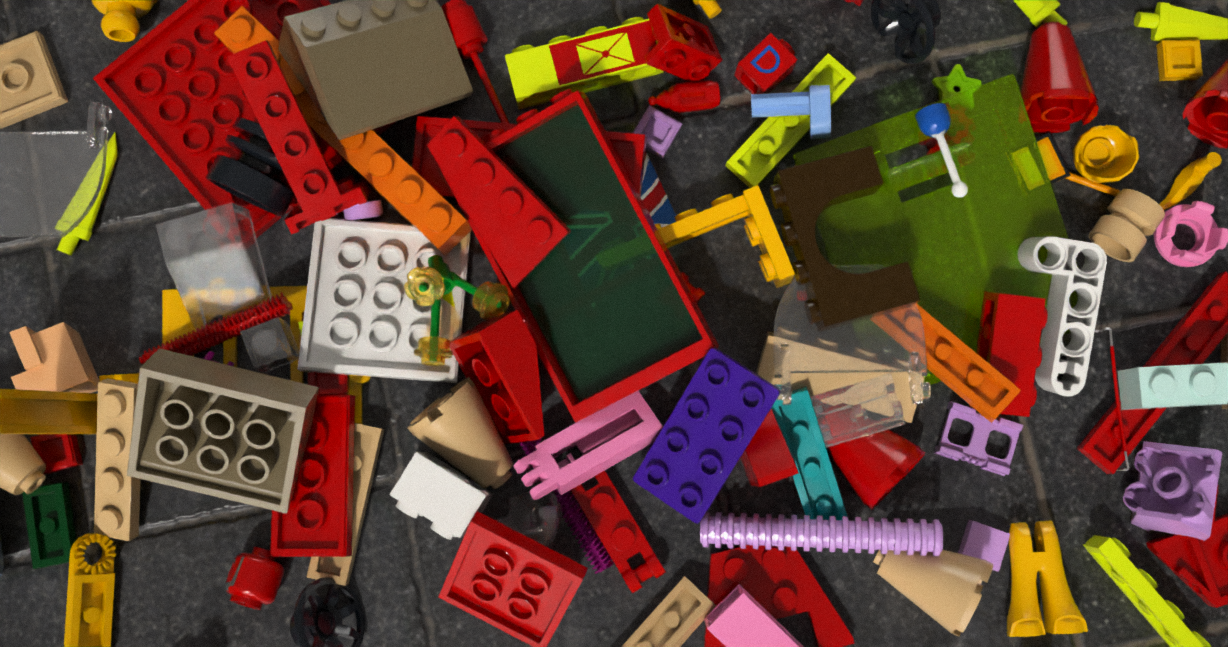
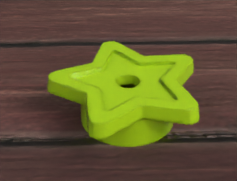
(955, 78)

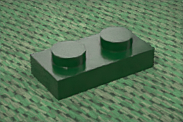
(50, 524)

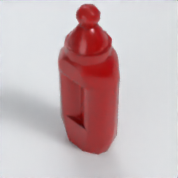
(689, 96)

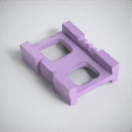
(975, 451)

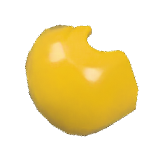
(1105, 154)

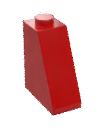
(767, 455)

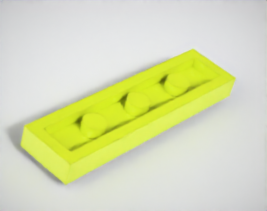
(781, 133)
(1140, 590)

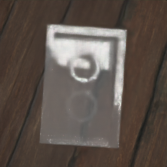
(214, 262)

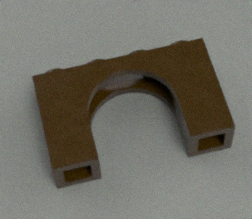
(833, 294)

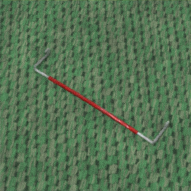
(1113, 362)

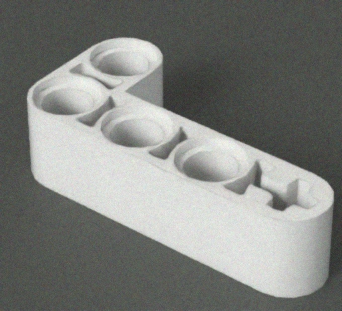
(1061, 317)

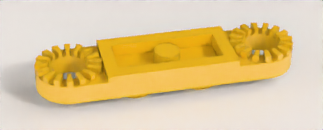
(90, 594)

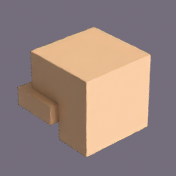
(53, 360)

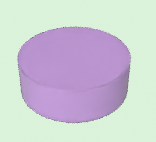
(365, 210)

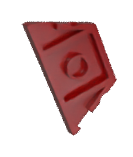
(1198, 562)

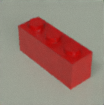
(1011, 342)

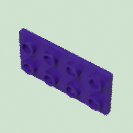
(706, 435)

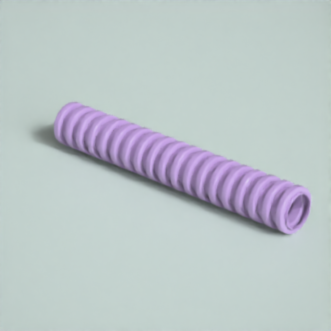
(822, 533)

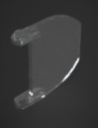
(52, 177)
(872, 345)

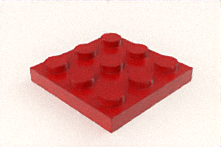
(511, 581)

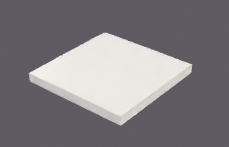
(358, 304)

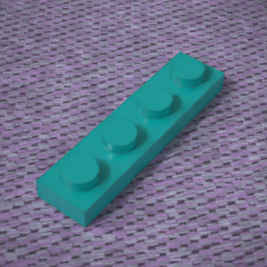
(816, 477)

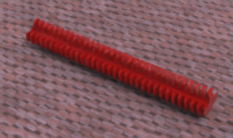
(225, 328)

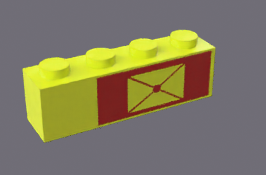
(582, 63)

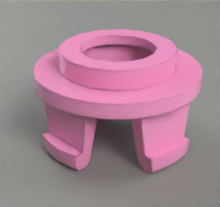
(1207, 234)

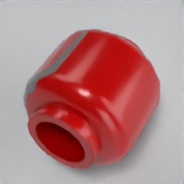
(254, 579)

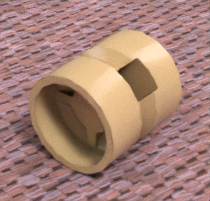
(1125, 229)

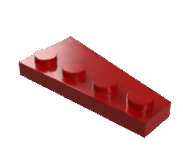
(502, 207)

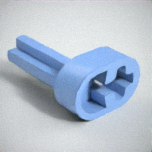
(812, 103)

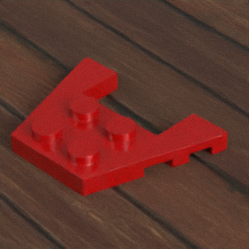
(779, 584)

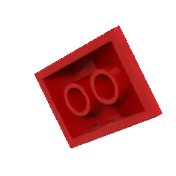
(505, 369)

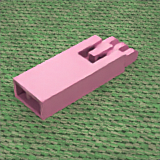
(601, 439)
(745, 623)

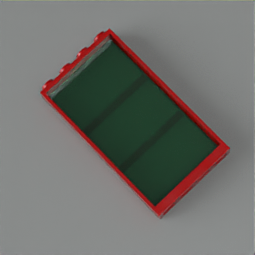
(609, 295)

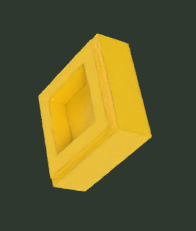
(1179, 60)

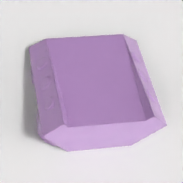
(1174, 489)

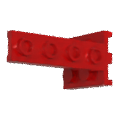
(293, 141)

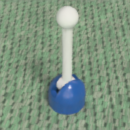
(935, 122)

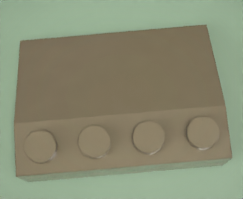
(374, 61)
(220, 430)

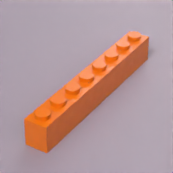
(363, 152)

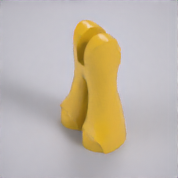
(1059, 607)

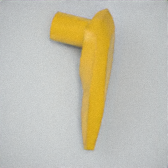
(1190, 179)

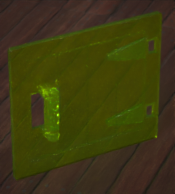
(950, 241)

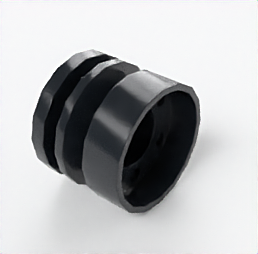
(255, 173)

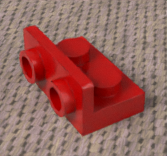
(683, 45)

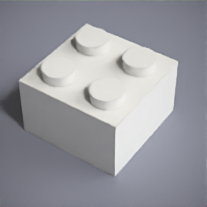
(439, 494)

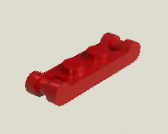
(618, 531)

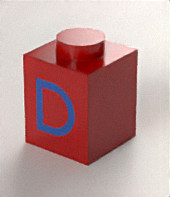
(766, 65)

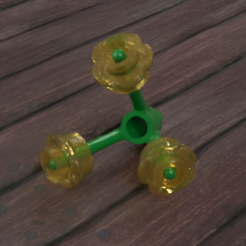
(427, 288)

